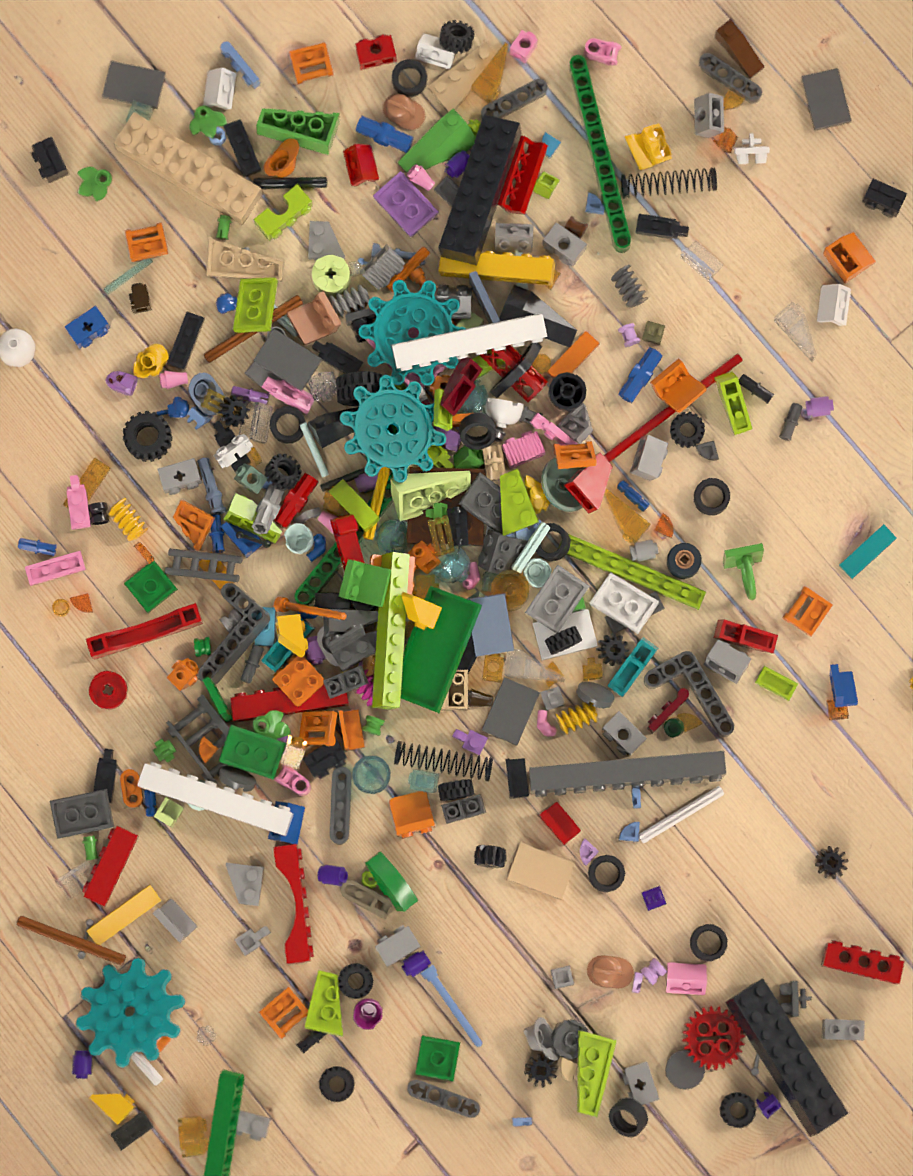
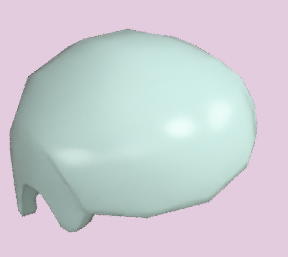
(298, 538)
(537, 572)

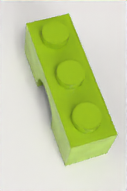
(272, 224)

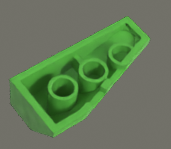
(440, 143)

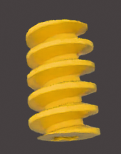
(126, 520)
(577, 717)

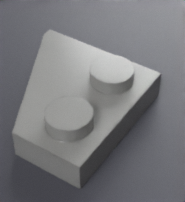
(323, 241)
(577, 424)
(246, 882)

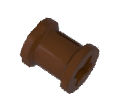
(576, 227)

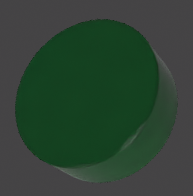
(674, 727)

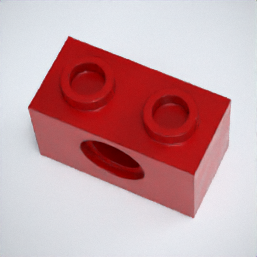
(368, 59)

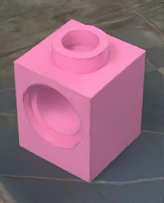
(523, 53)

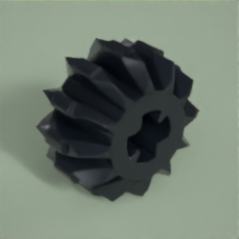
(228, 408)
(613, 642)
(490, 856)
(835, 857)
(539, 1077)

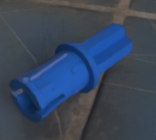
(217, 535)
(37, 546)

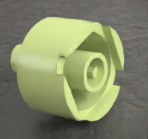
(331, 265)

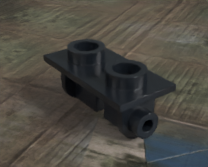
(458, 525)

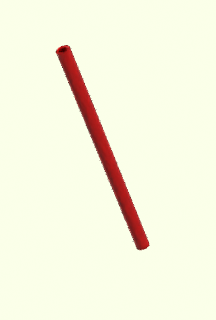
(668, 411)

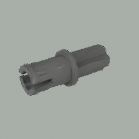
(791, 422)
(252, 664)

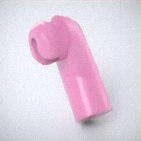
(473, 578)
(543, 726)

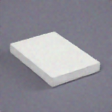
(624, 603)
(584, 626)

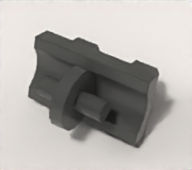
(792, 990)

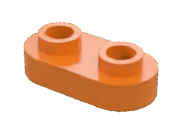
(130, 789)

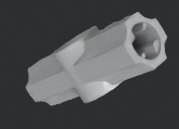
(267, 509)

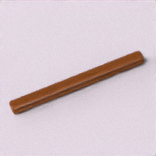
(240, 337)
(71, 940)

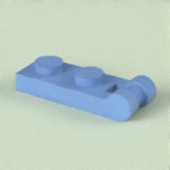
(239, 64)

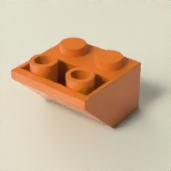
(848, 257)

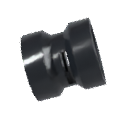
(355, 327)
(98, 513)

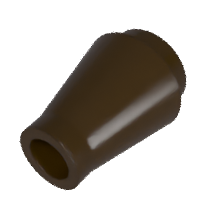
(479, 699)

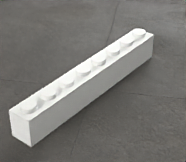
(468, 341)
(214, 799)

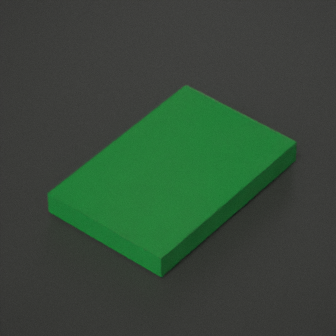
(252, 752)

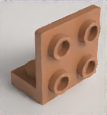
(314, 319)

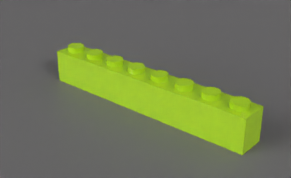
(391, 634)

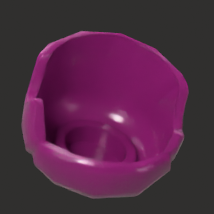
(367, 1013)

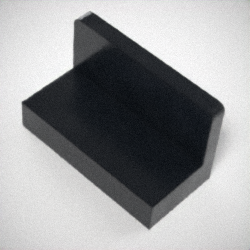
(517, 778)

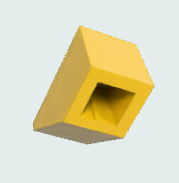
(290, 633)

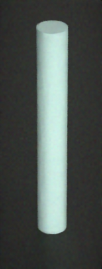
(314, 450)

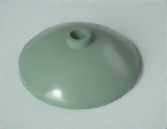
(550, 481)

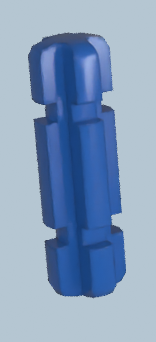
(632, 495)
(150, 802)

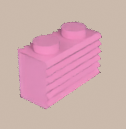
(523, 449)

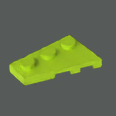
(515, 504)
(324, 1009)

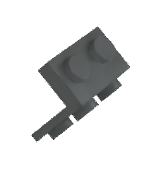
(499, 552)

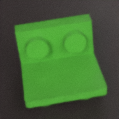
(365, 583)

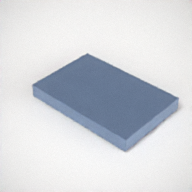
(483, 298)
(492, 627)

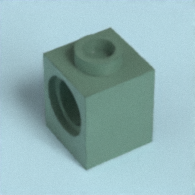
(255, 483)

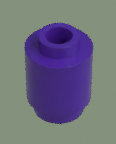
(457, 164)
(332, 875)
(416, 963)
(82, 1064)

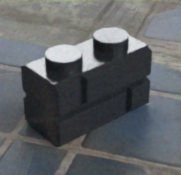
(50, 160)
(884, 198)
(325, 759)

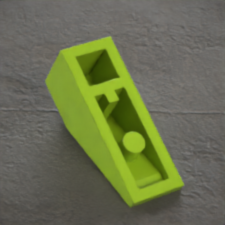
(733, 402)
(242, 513)

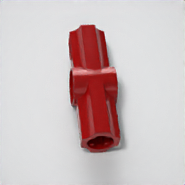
(295, 500)

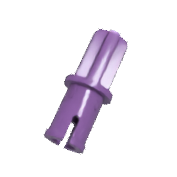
(250, 395)

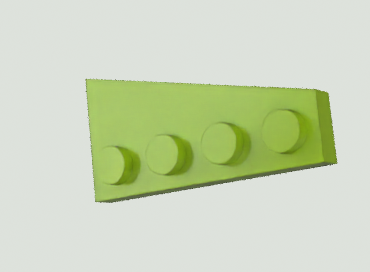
(593, 1069)

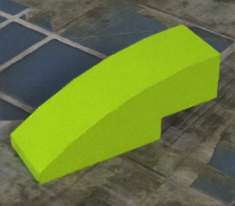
(355, 505)

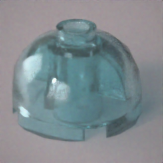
(476, 401)
(392, 536)
(453, 567)
(371, 775)

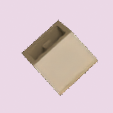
(458, 692)

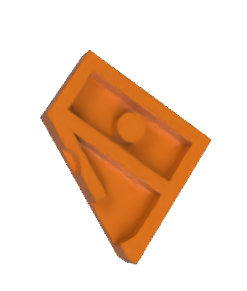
(193, 522)

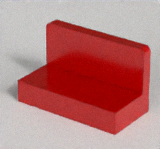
(360, 164)
(560, 823)

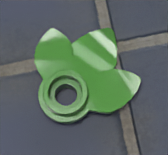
(208, 123)
(92, 183)
(274, 726)

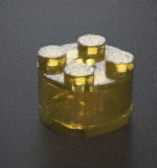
(517, 582)
(192, 1136)

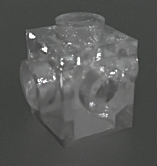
(323, 386)

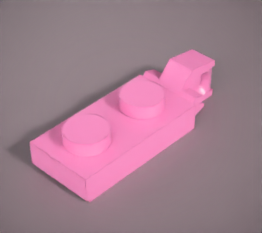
(289, 394)
(551, 430)
(78, 504)

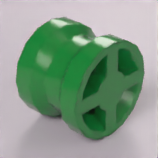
(202, 647)

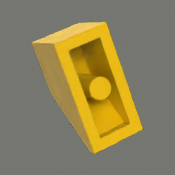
(420, 611)
(114, 1105)

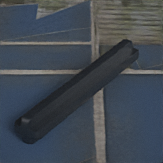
(281, 183)

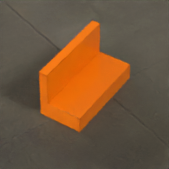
(351, 730)

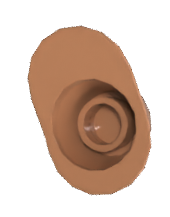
(404, 111)
(610, 972)

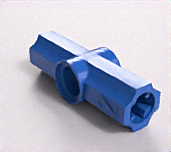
(384, 134)
(640, 375)

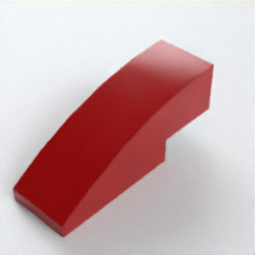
(745, 636)

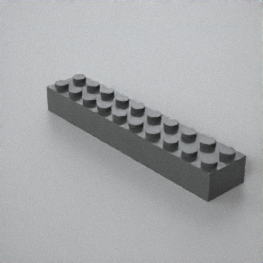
(627, 773)

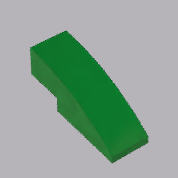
(391, 882)

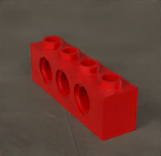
(891, 975)

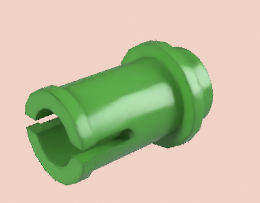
(223, 227)
(90, 847)

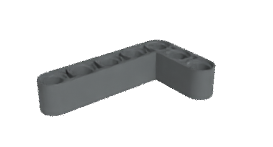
(236, 635)
(696, 687)

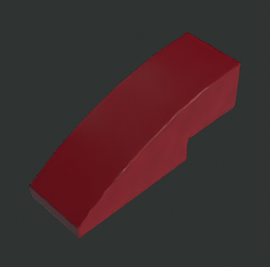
(460, 385)

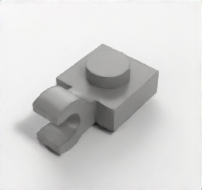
(250, 941)

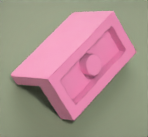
(686, 978)

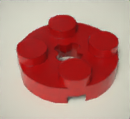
(98, 685)

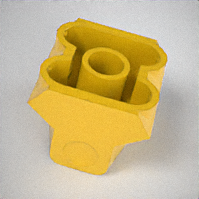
(649, 146)

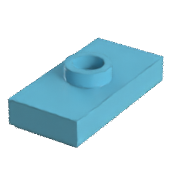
(267, 636)

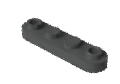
(340, 805)

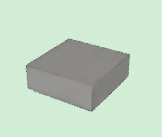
(562, 977)

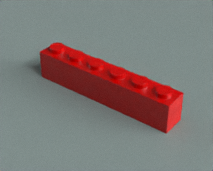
(260, 703)

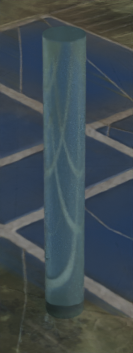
(128, 275)

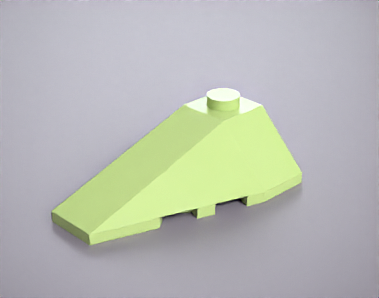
(425, 489)

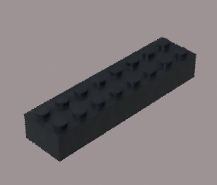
(480, 189)
(786, 1057)

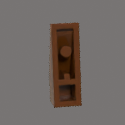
(739, 48)

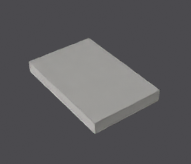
(557, 599)

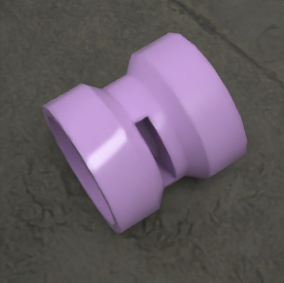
(653, 971)

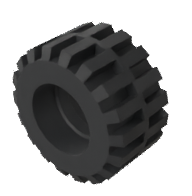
(348, 382)
(142, 421)

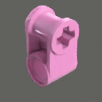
(604, 49)
(290, 778)

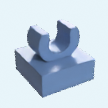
(197, 415)

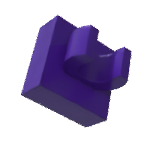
(653, 898)
(769, 1105)

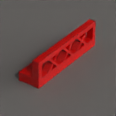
(525, 178)
(511, 357)

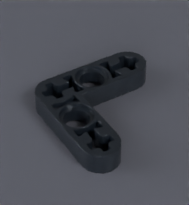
(518, 370)

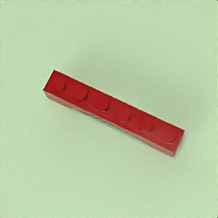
(168, 624)
(297, 945)

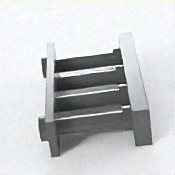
(215, 722)

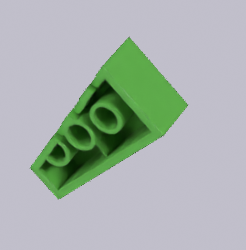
(311, 130)

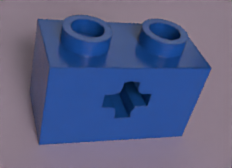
(91, 318)

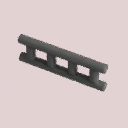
(196, 556)

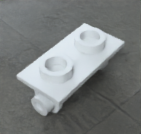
(225, 454)

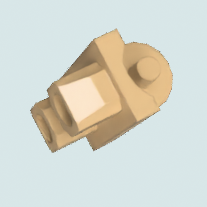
(494, 462)

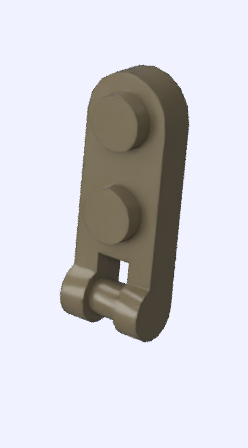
(365, 898)

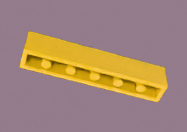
(503, 268)

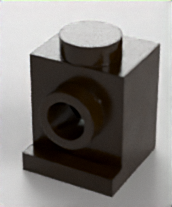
(140, 298)

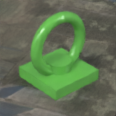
(744, 559)

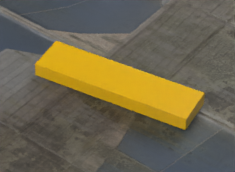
(123, 915)

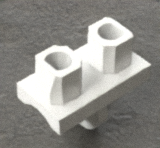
(760, 151)

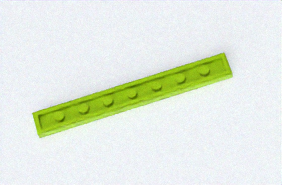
(635, 572)

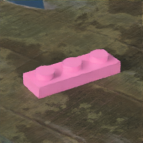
(55, 568)

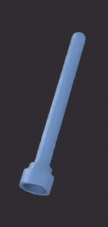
(431, 975)

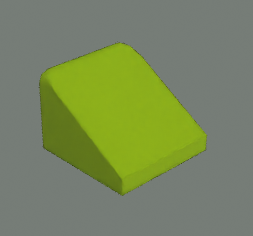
(545, 185)

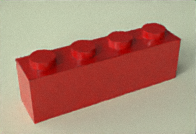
(110, 866)

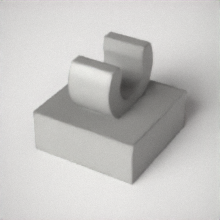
(552, 698)

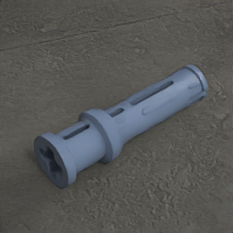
(213, 495)

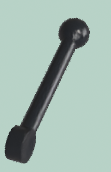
(266, 543)

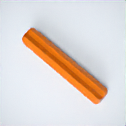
(410, 266)

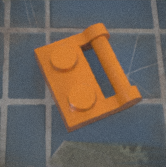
(310, 57)
(146, 247)
(575, 455)
(812, 616)
(318, 722)
(281, 1007)

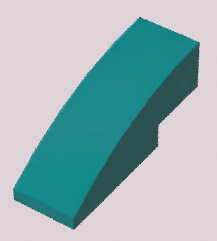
(868, 551)
(279, 654)
(633, 667)

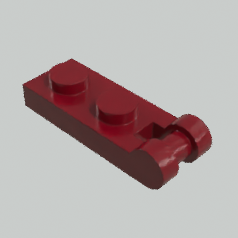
(668, 709)

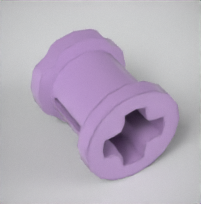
(629, 335)

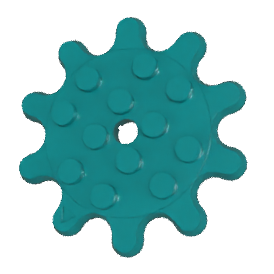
(405, 312)
(395, 408)
(134, 1032)

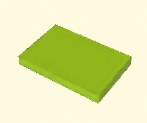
(255, 305)

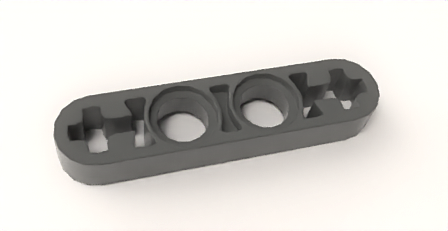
(728, 80)
(515, 102)
(444, 1095)

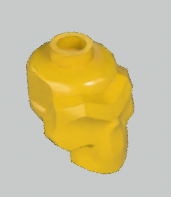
(150, 361)
(536, 494)

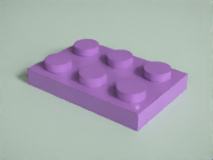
(405, 204)

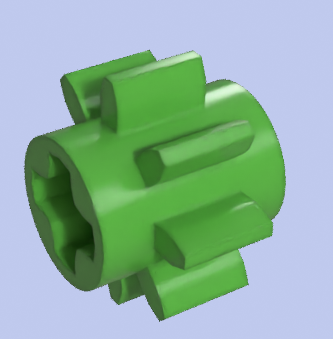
(164, 750)

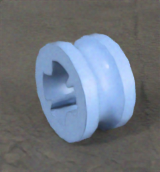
(216, 142)

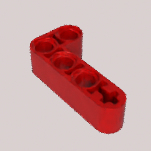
(346, 539)

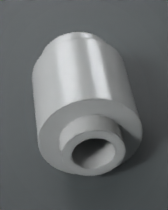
(644, 550)

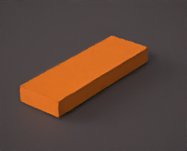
(574, 355)

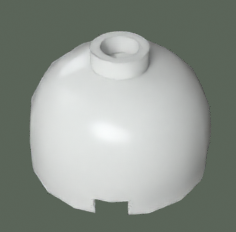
(16, 348)
(503, 411)

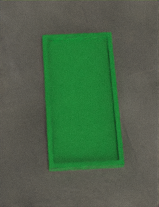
(435, 653)

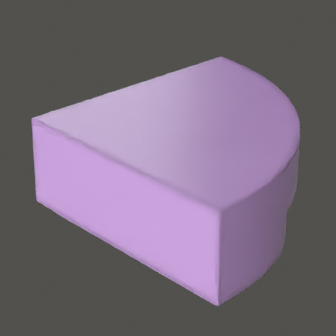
(587, 852)
(637, 982)

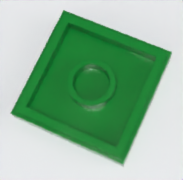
(150, 586)
(437, 1058)

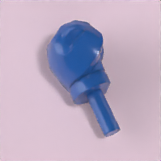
(226, 303)
(177, 409)

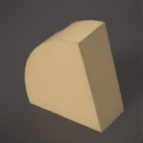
(567, 1068)

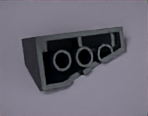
(526, 303)
(328, 427)

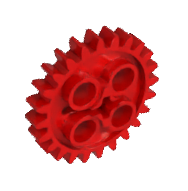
(715, 1055)

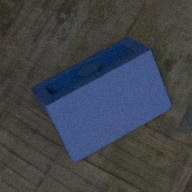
(245, 546)
(843, 687)
(295, 827)

